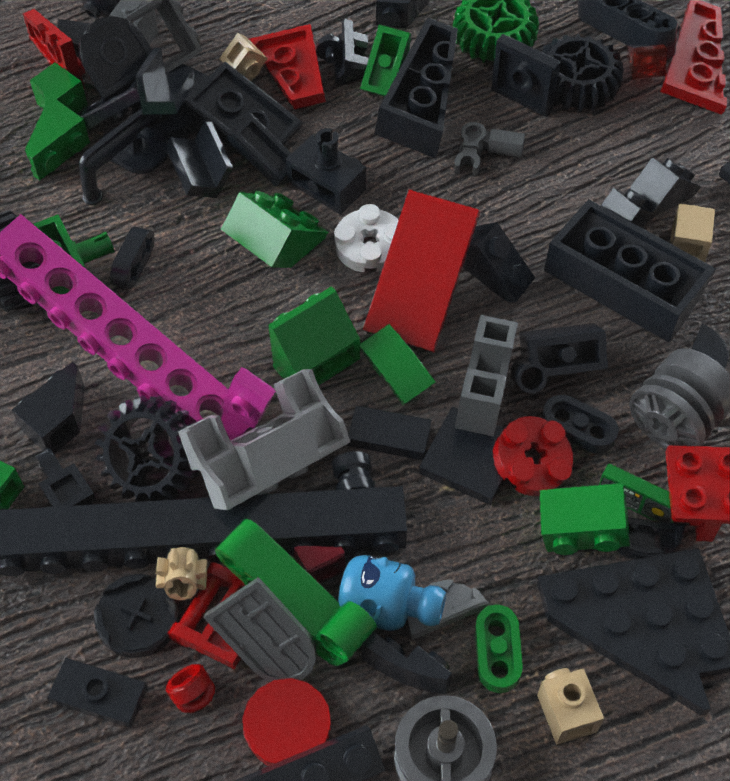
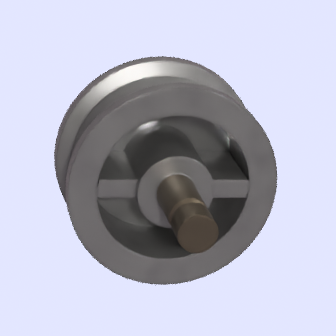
(444, 742)

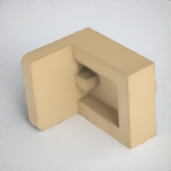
(244, 56)

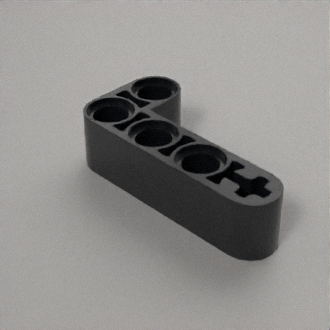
(631, 22)

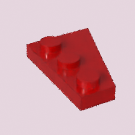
(53, 43)
(293, 64)

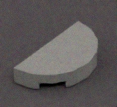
(459, 604)

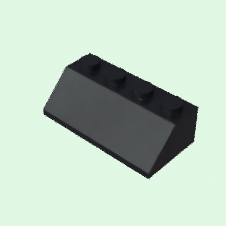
(628, 269)

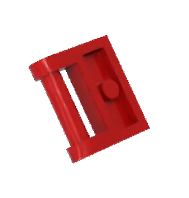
(208, 642)

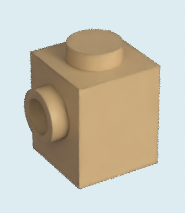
(569, 705)

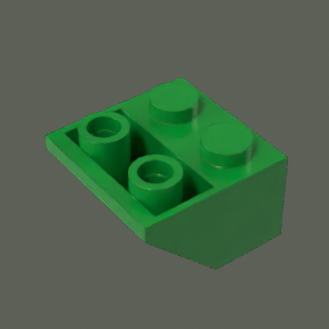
(273, 228)
(315, 338)

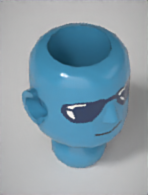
(390, 593)

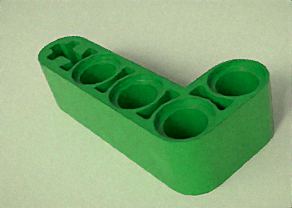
(334, 628)

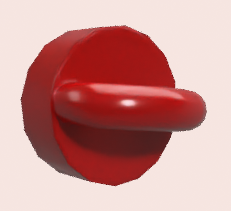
(188, 685)

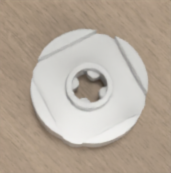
(353, 229)

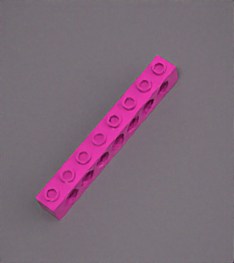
(25, 243)

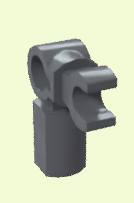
(476, 139)

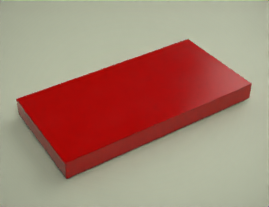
(422, 269)

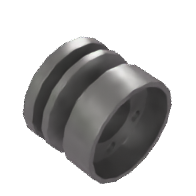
(682, 399)

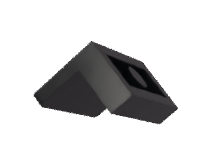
(161, 90)
(200, 162)

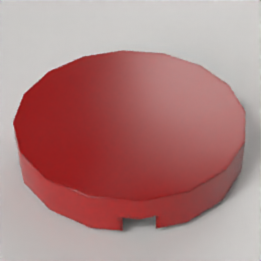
(285, 720)

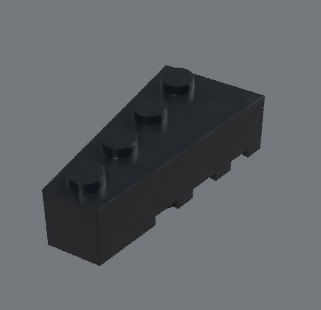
(418, 96)

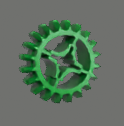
(486, 20)

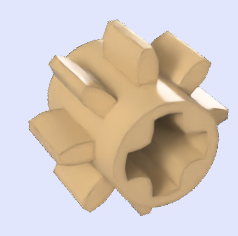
(181, 573)

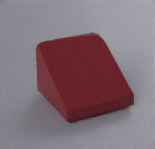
(321, 562)

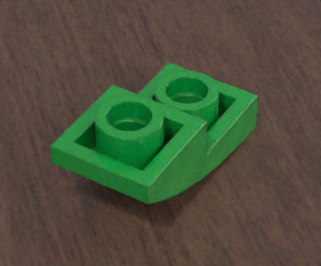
(396, 364)

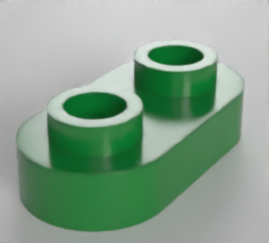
(498, 650)

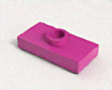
(248, 397)

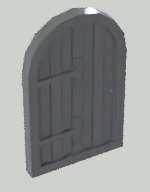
(264, 633)

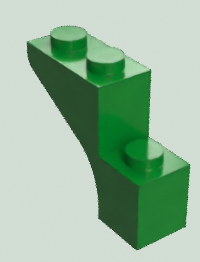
(59, 129)

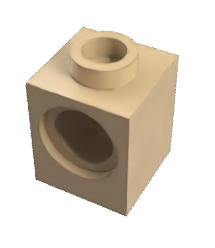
(693, 230)

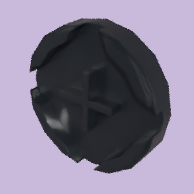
(135, 616)

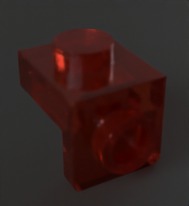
(647, 61)

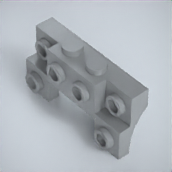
(270, 451)

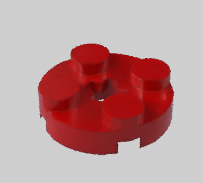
(548, 440)

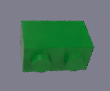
(584, 518)

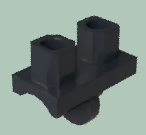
(345, 52)

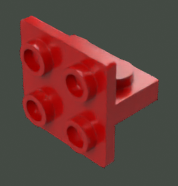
(699, 487)

